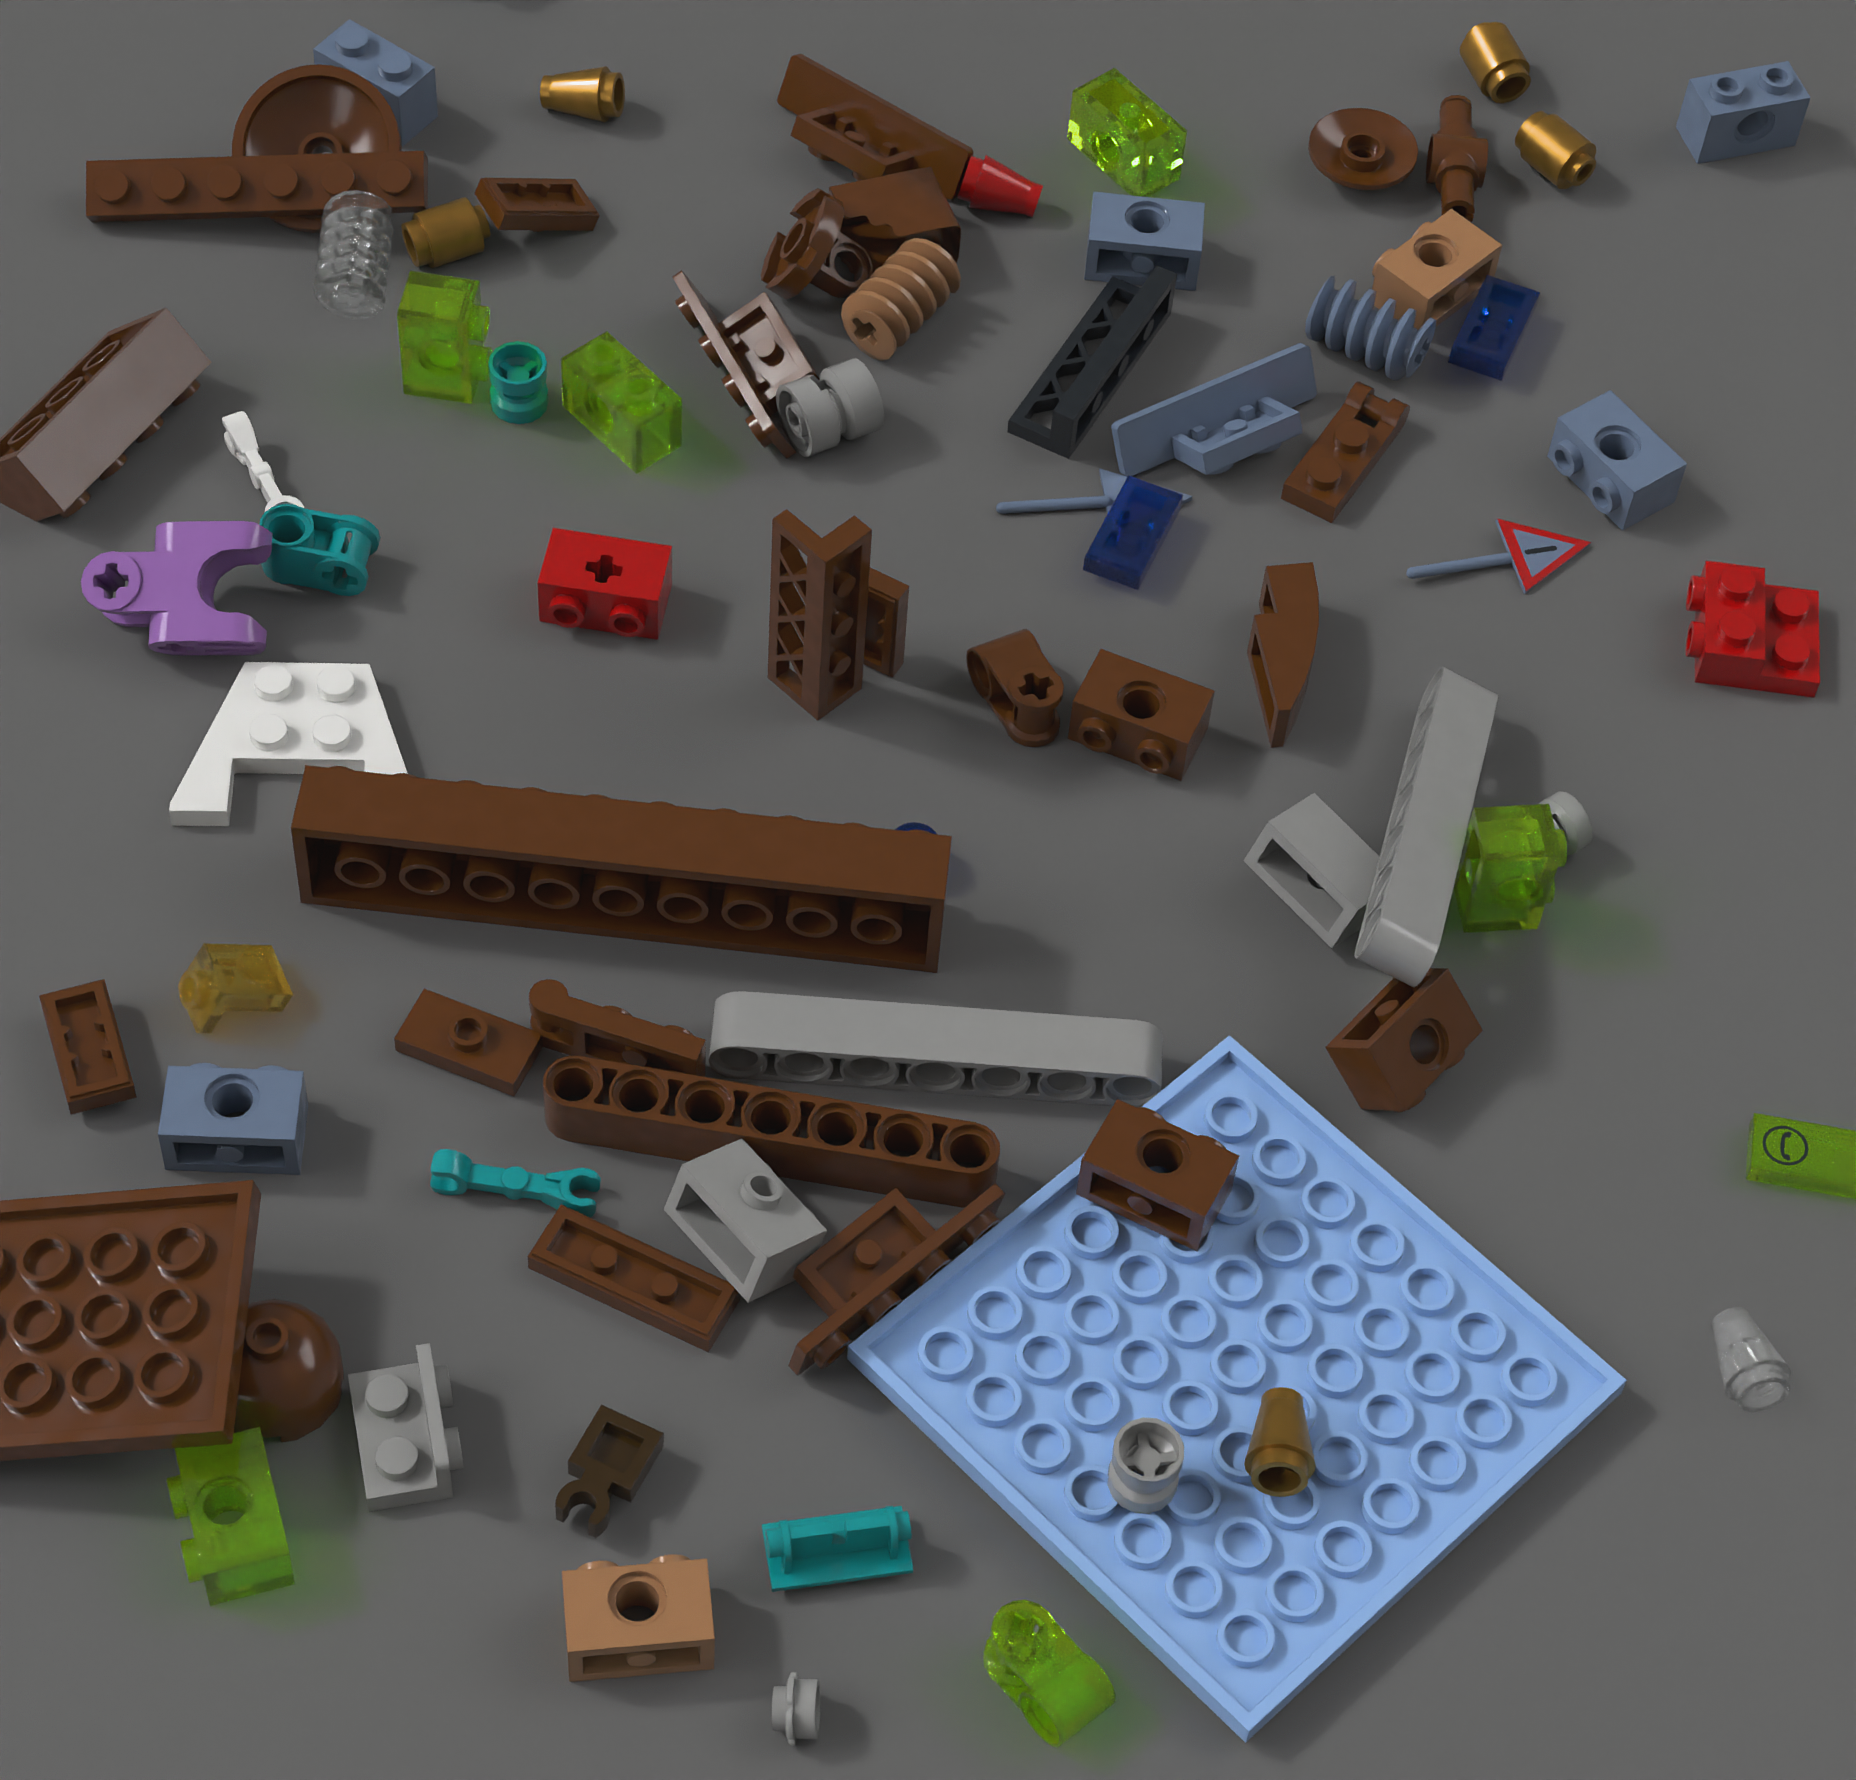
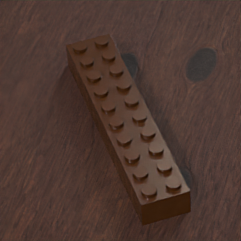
(621, 868)

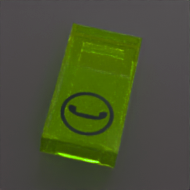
(1802, 1155)

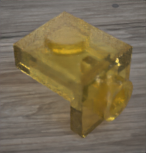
(232, 980)

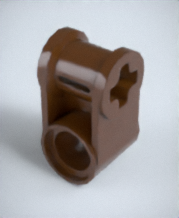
(1018, 686)

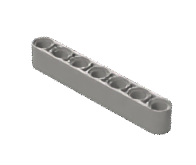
(1427, 828)
(935, 1048)

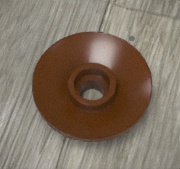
(1363, 148)

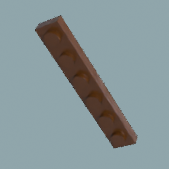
(250, 185)

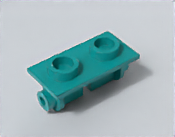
(838, 1548)

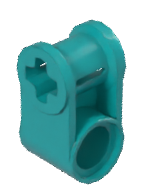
(314, 549)

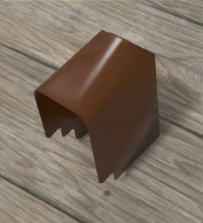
(894, 209)

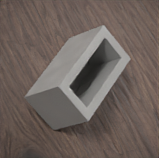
(1316, 868)
(743, 1219)

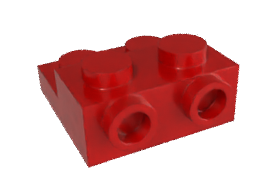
(1753, 631)

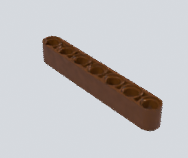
(746, 1109)

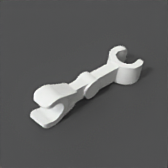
(243, 445)

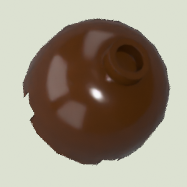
(287, 1371)

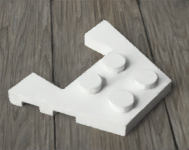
(280, 722)

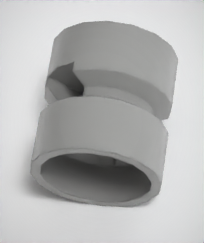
(837, 405)

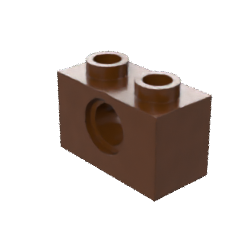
(1140, 714)
(1404, 1041)
(1172, 1204)

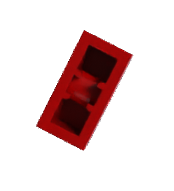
(605, 583)

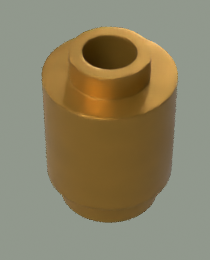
(1496, 62)
(1556, 150)
(445, 233)

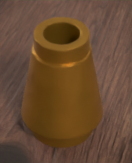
(585, 93)
(1280, 1446)

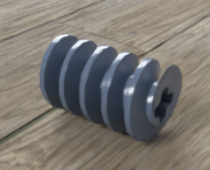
(1368, 330)

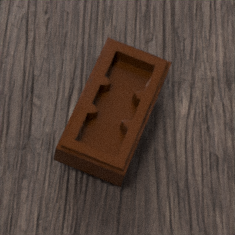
(537, 204)
(885, 623)
(468, 1042)
(87, 1046)

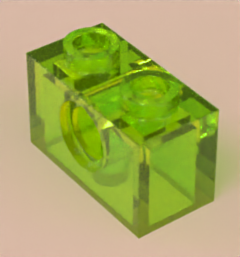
(1126, 134)
(443, 337)
(621, 402)
(1508, 867)
(237, 1556)

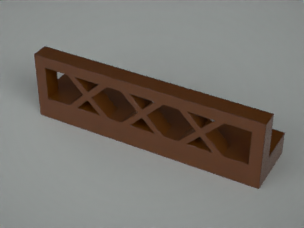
(830, 620)

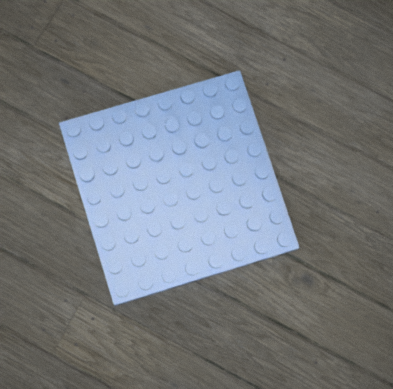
(1322, 1275)

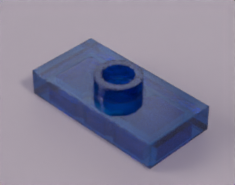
(1494, 327)
(1133, 532)

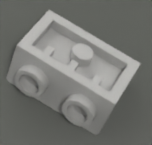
(402, 1432)

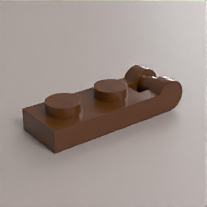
(1344, 453)
(611, 1033)

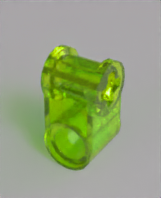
(1052, 1680)

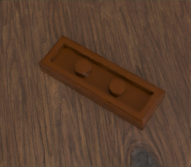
(634, 1278)

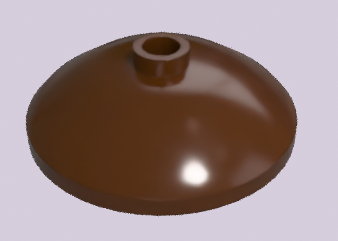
(315, 113)

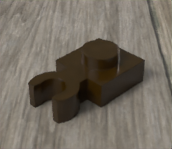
(608, 1461)

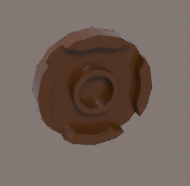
(810, 251)

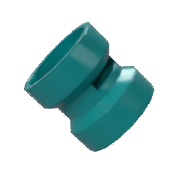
(518, 382)

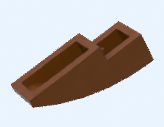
(1284, 645)

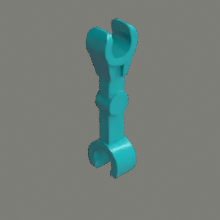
(456, 1173)

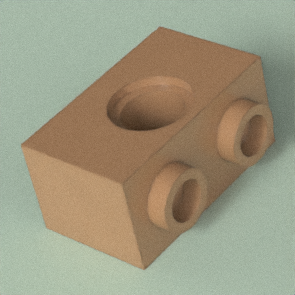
(1436, 268)
(670, 1641)

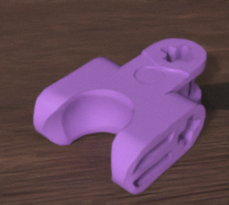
(176, 587)

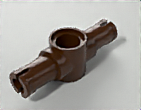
(1457, 157)

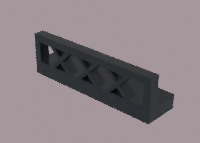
(1099, 373)

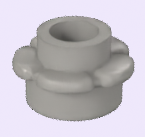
(797, 1708)

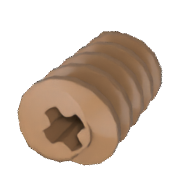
(899, 297)

